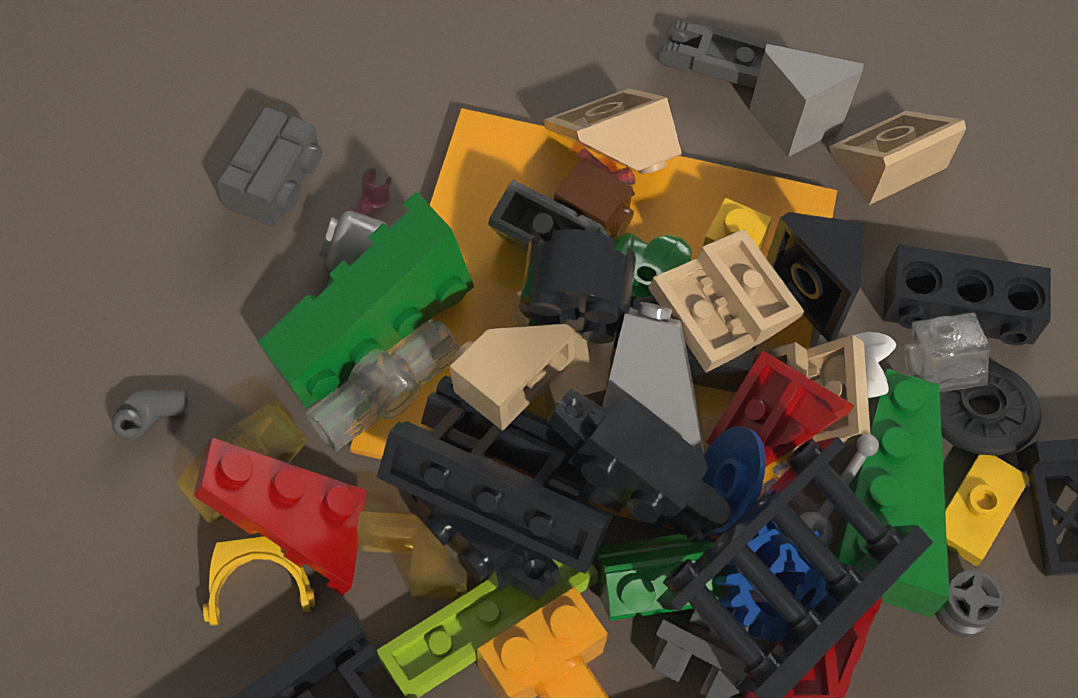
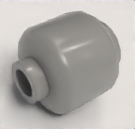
(347, 238)

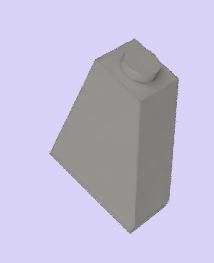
(655, 371)

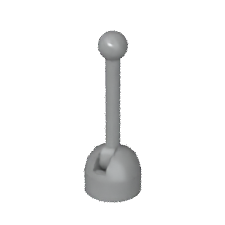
(818, 521)

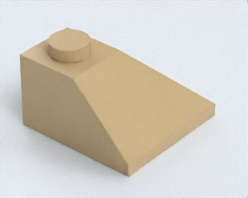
(623, 127)

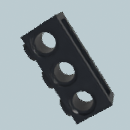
(986, 282)

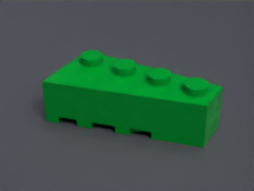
(370, 304)
(905, 487)

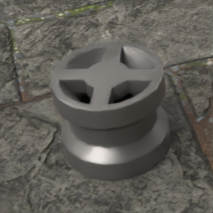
(981, 597)

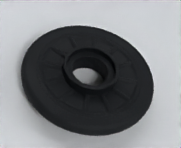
(994, 434)

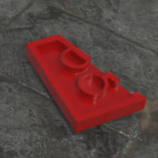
(287, 504)

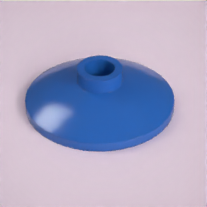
(736, 470)

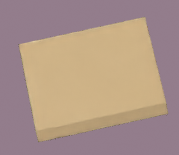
(898, 152)

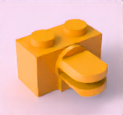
(547, 653)

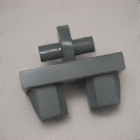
(679, 644)

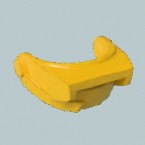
(233, 553)

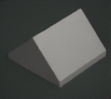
(802, 96)

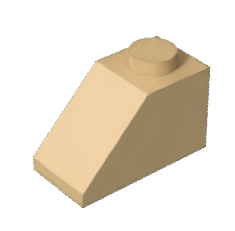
(510, 368)

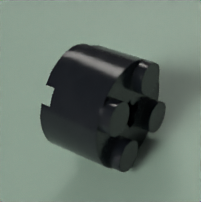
(578, 283)

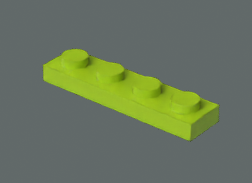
(451, 636)

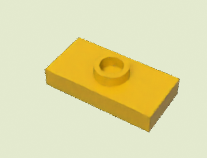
(982, 506)

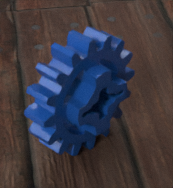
(790, 569)

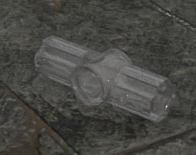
(383, 384)

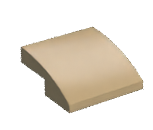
(726, 299)
(842, 370)

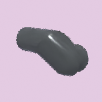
(145, 408)

